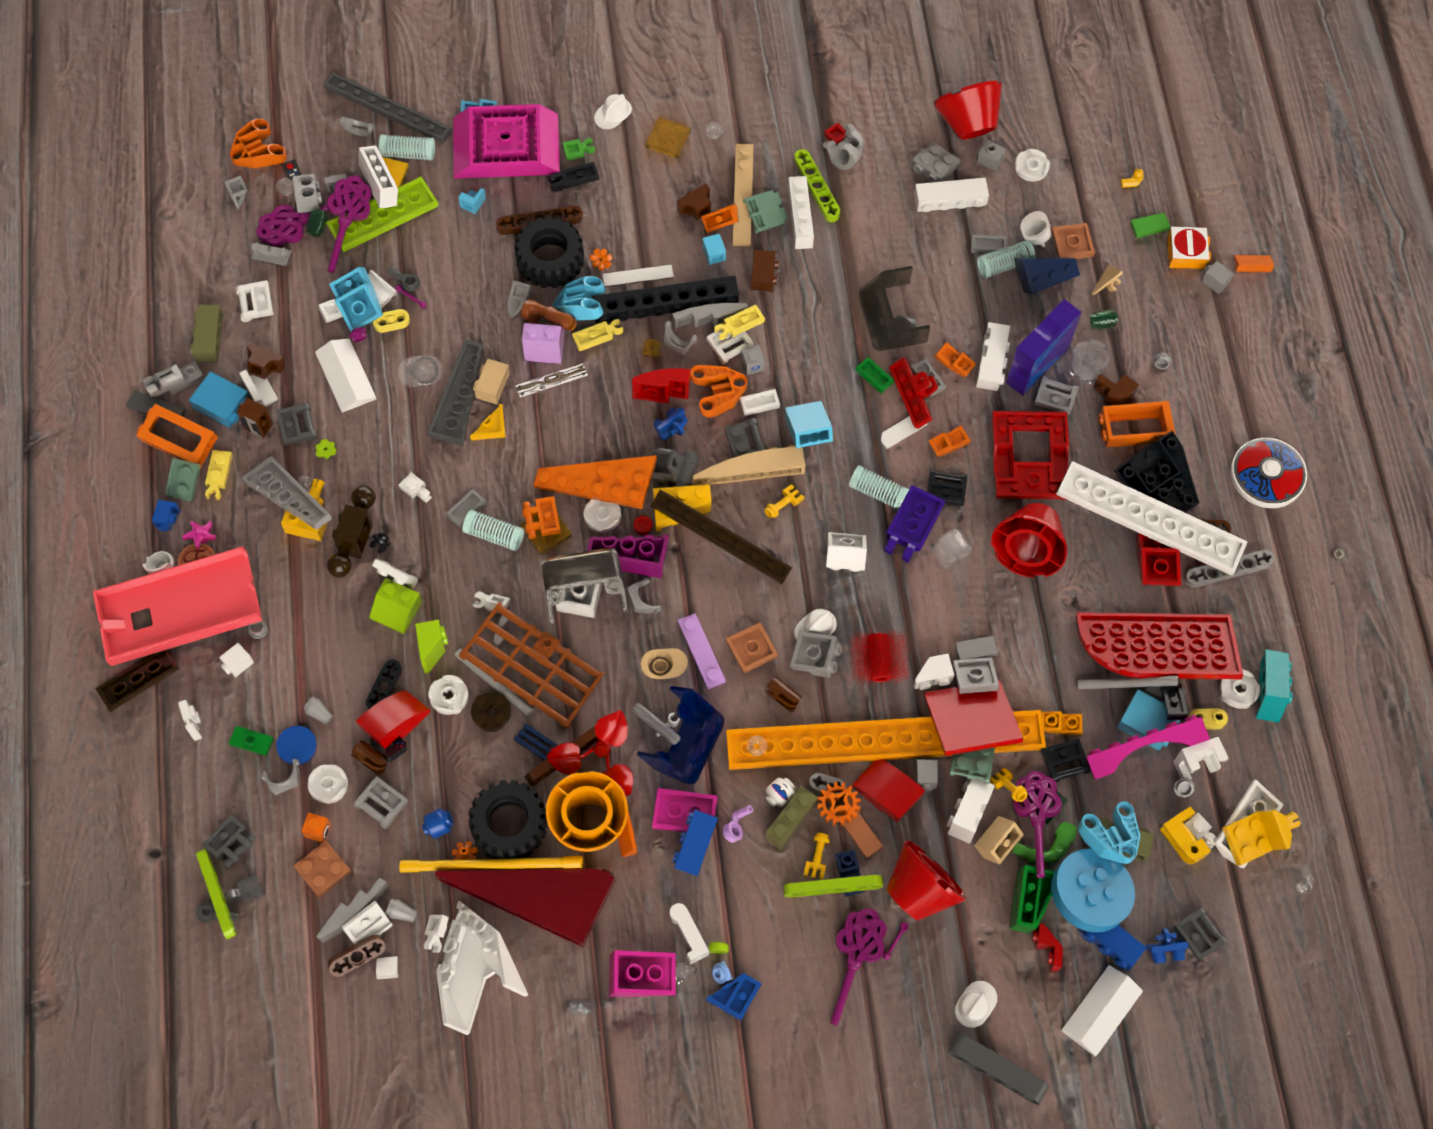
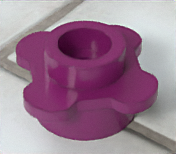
(358, 334)

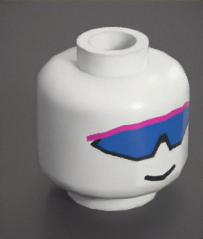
(780, 792)

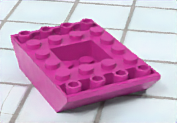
(527, 152)

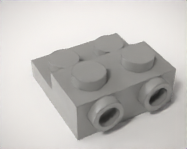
(935, 163)
(816, 654)

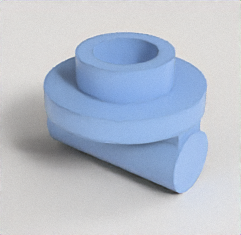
(721, 973)

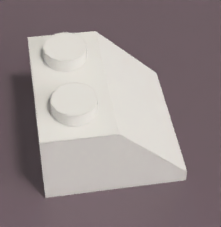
(846, 551)

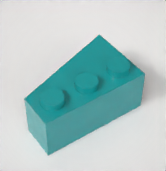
(1274, 685)

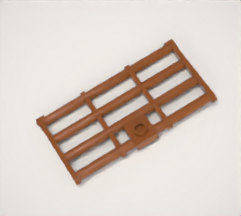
(541, 653)

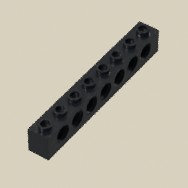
(672, 293)

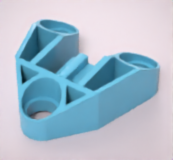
(577, 300)
(1115, 840)

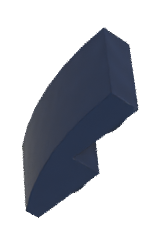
(848, 867)

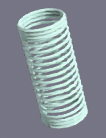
(425, 147)
(982, 260)
(856, 477)
(516, 537)

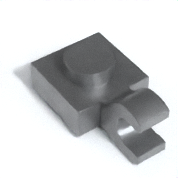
(247, 889)

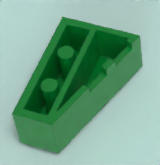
(1030, 899)

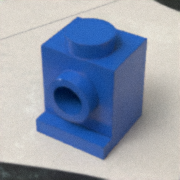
(165, 515)

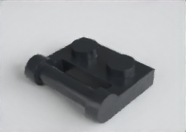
(951, 493)
(1064, 754)

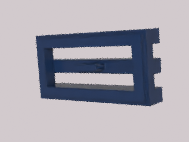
(522, 733)

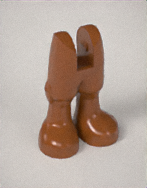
(534, 311)

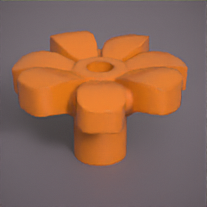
(600, 259)
(464, 852)

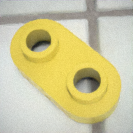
(391, 321)
(1209, 718)

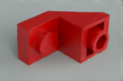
(1045, 940)

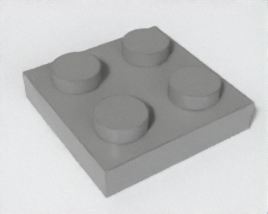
(975, 675)

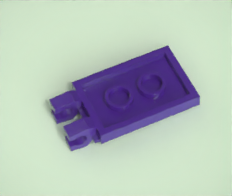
(913, 522)

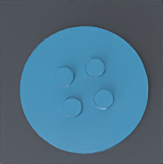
(1092, 891)

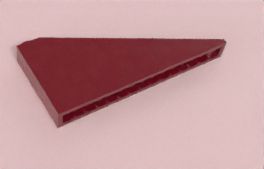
(551, 899)

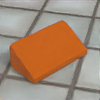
(720, 218)
(1253, 263)
(627, 840)

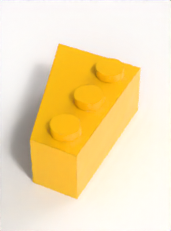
(695, 496)

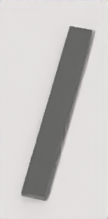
(387, 107)

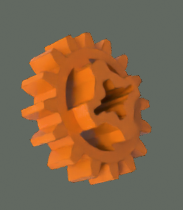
(844, 809)

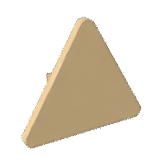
(1107, 279)

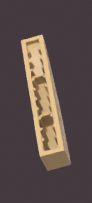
(743, 190)
(754, 466)

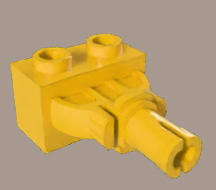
(297, 527)

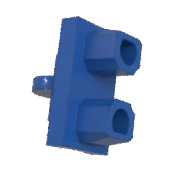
(673, 424)
(1176, 947)

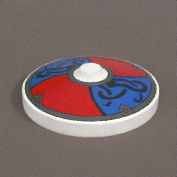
(1268, 472)

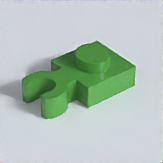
(575, 149)

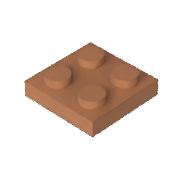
(1073, 241)
(751, 648)
(322, 869)

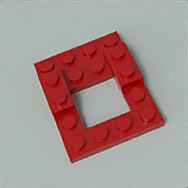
(1029, 479)

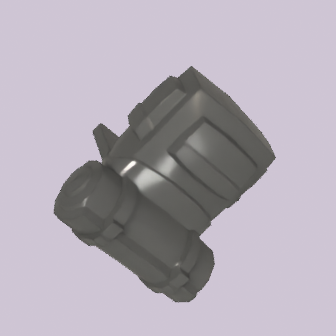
(674, 467)

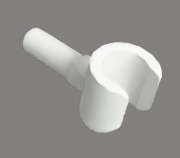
(670, 723)

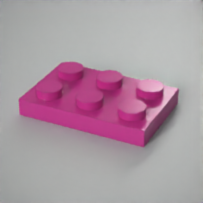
(674, 806)

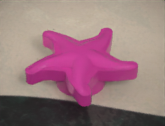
(199, 533)

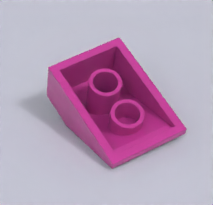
(642, 974)

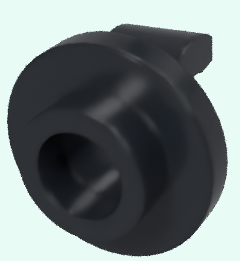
(382, 540)

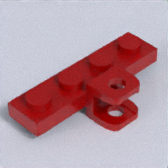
(913, 390)

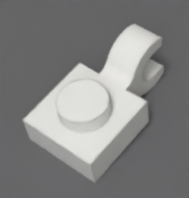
(415, 487)
(490, 601)
(1200, 829)
(435, 929)

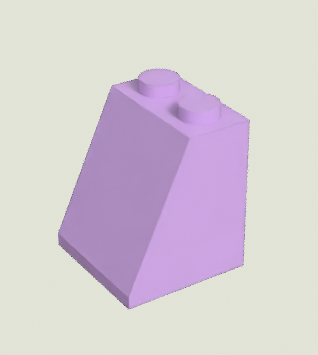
(543, 343)

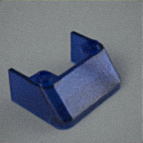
(697, 738)

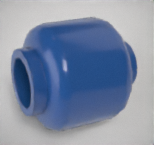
(437, 823)

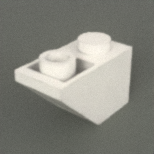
(934, 672)

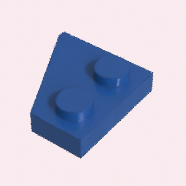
(736, 996)

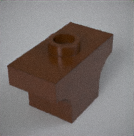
(695, 202)
(263, 361)

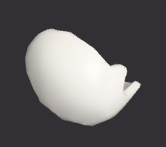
(158, 562)

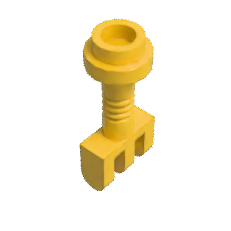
(772, 510)
(1018, 793)
(821, 840)

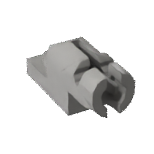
(173, 379)

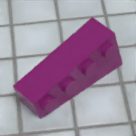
(636, 555)

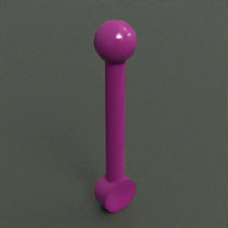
(398, 288)
(903, 927)

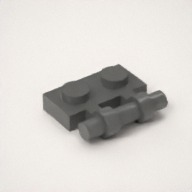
(225, 837)

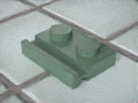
(182, 479)

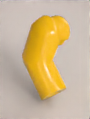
(1134, 181)

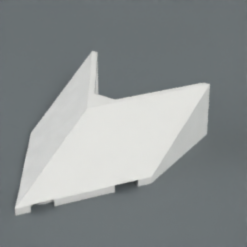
(471, 956)

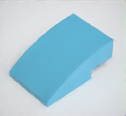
(356, 298)

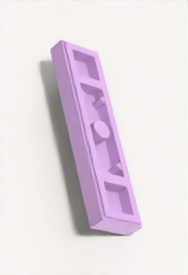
(701, 651)

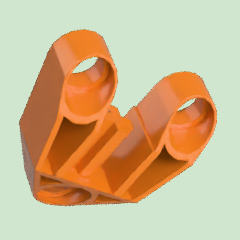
(253, 152)
(724, 391)

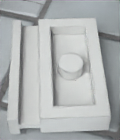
(382, 289)
(191, 719)
(367, 923)

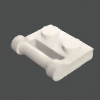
(260, 298)
(719, 345)
(400, 577)

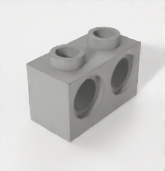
(306, 193)

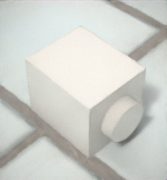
(235, 660)

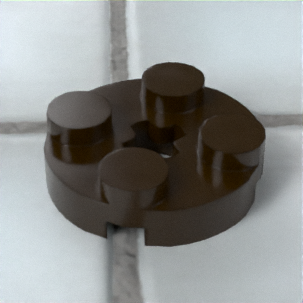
(483, 703)

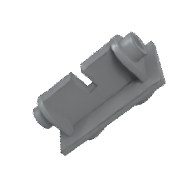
(270, 254)

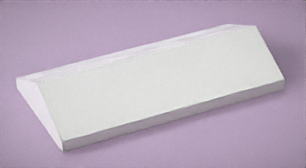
(345, 374)
(1255, 799)
(1102, 1010)

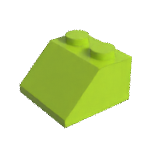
(395, 606)
(431, 643)

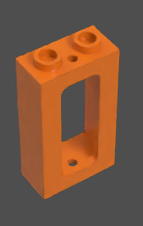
(1130, 412)
(208, 437)

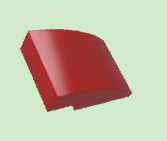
(662, 384)
(1157, 562)
(392, 718)
(888, 789)

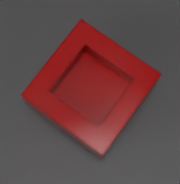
(835, 133)

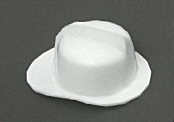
(612, 112)
(1036, 228)
(817, 621)
(976, 1004)

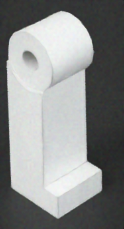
(696, 944)

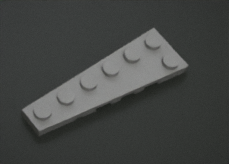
(282, 489)

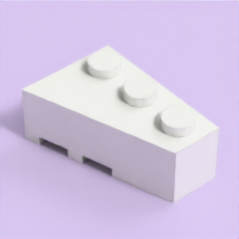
(993, 357)
(969, 809)

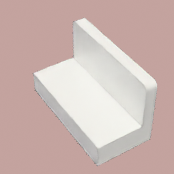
(259, 389)

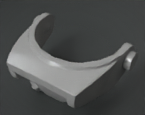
(348, 124)
(674, 342)
(638, 605)
(291, 782)

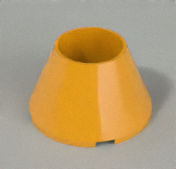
(582, 790)

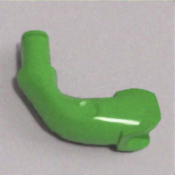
(1064, 838)

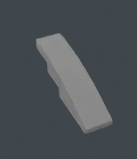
(707, 313)
(344, 913)

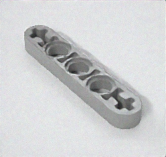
(1240, 570)

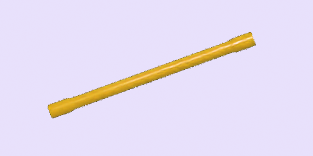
(481, 864)

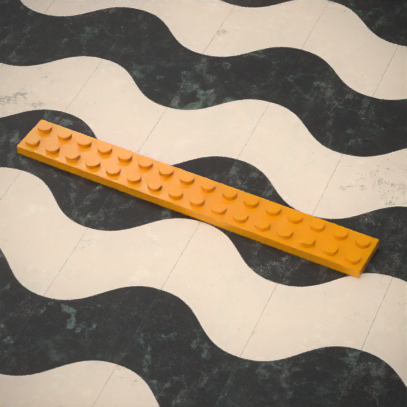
(859, 742)

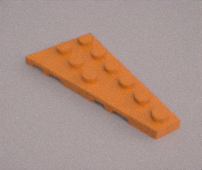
(611, 481)

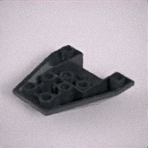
(1161, 473)

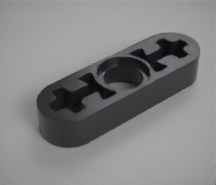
(395, 675)

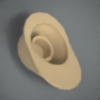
(664, 663)

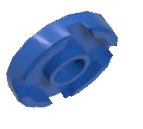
(296, 743)

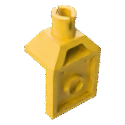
(1259, 834)

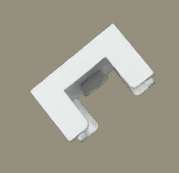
(1189, 758)

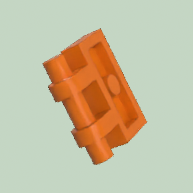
(547, 515)

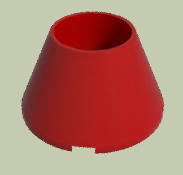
(971, 110)
(1031, 541)
(922, 884)

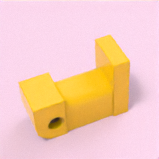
(1182, 838)

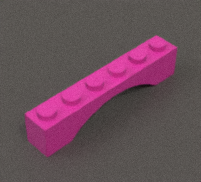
(1187, 733)

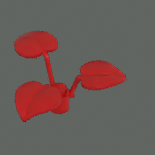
(611, 731)

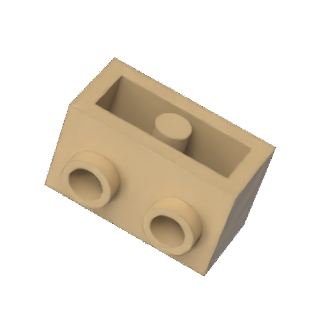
(491, 381)
(999, 840)

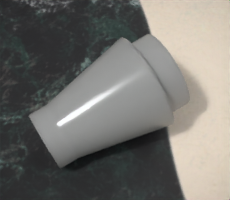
(317, 710)
(400, 911)

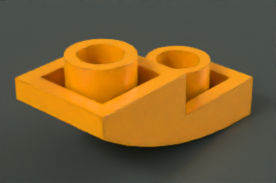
(1060, 723)

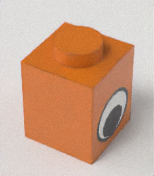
(316, 827)

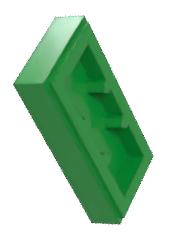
(874, 375)
(251, 741)

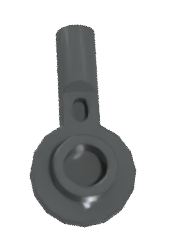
(409, 281)
(207, 914)

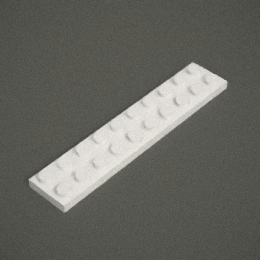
(1152, 518)

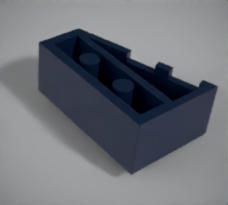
(1043, 273)

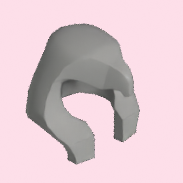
(848, 151)

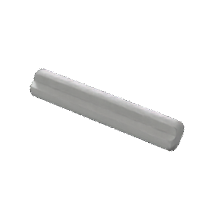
(656, 723)

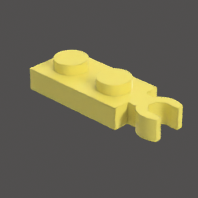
(740, 322)
(596, 334)
(217, 472)

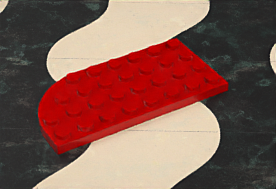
(1162, 644)

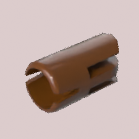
(783, 694)
(369, 757)

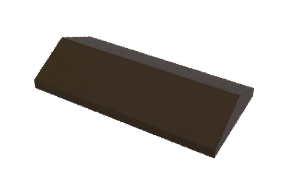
(136, 679)

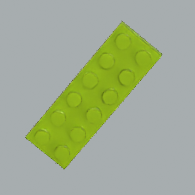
(412, 201)

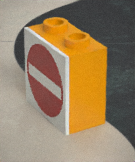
(1188, 247)

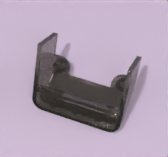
(883, 329)
(581, 570)

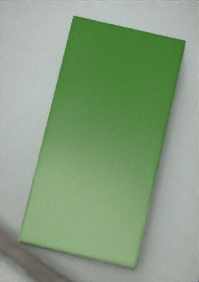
(1150, 225)

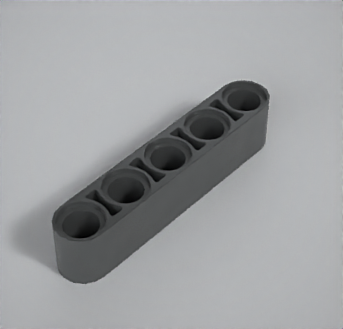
(998, 1068)

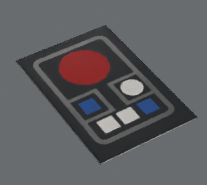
(291, 169)

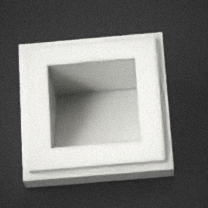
(387, 967)

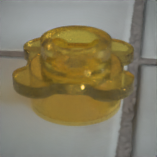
(651, 343)

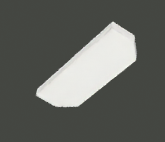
(898, 433)

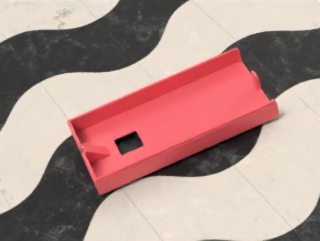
(183, 603)

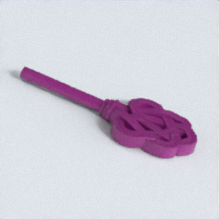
(351, 206)
(287, 227)
(1038, 782)
(853, 965)

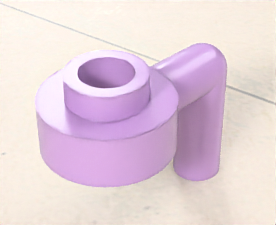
(732, 831)

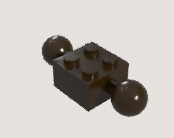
(352, 531)

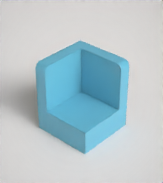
(472, 200)
(714, 249)

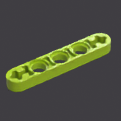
(817, 178)
(832, 886)
(216, 894)

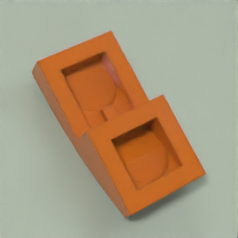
(954, 360)
(950, 441)

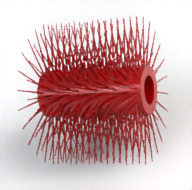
(878, 657)

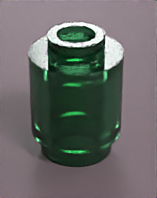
(316, 223)
(1104, 319)

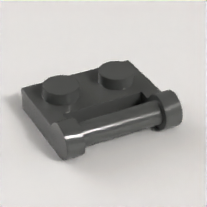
(290, 425)
(738, 439)
(1197, 940)

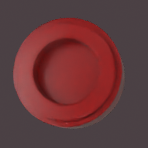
(642, 525)

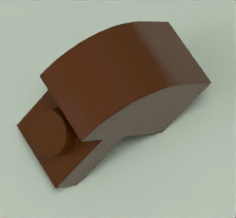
(1116, 393)

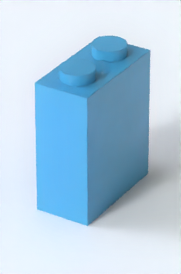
(218, 399)

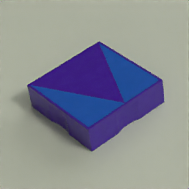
(1043, 347)

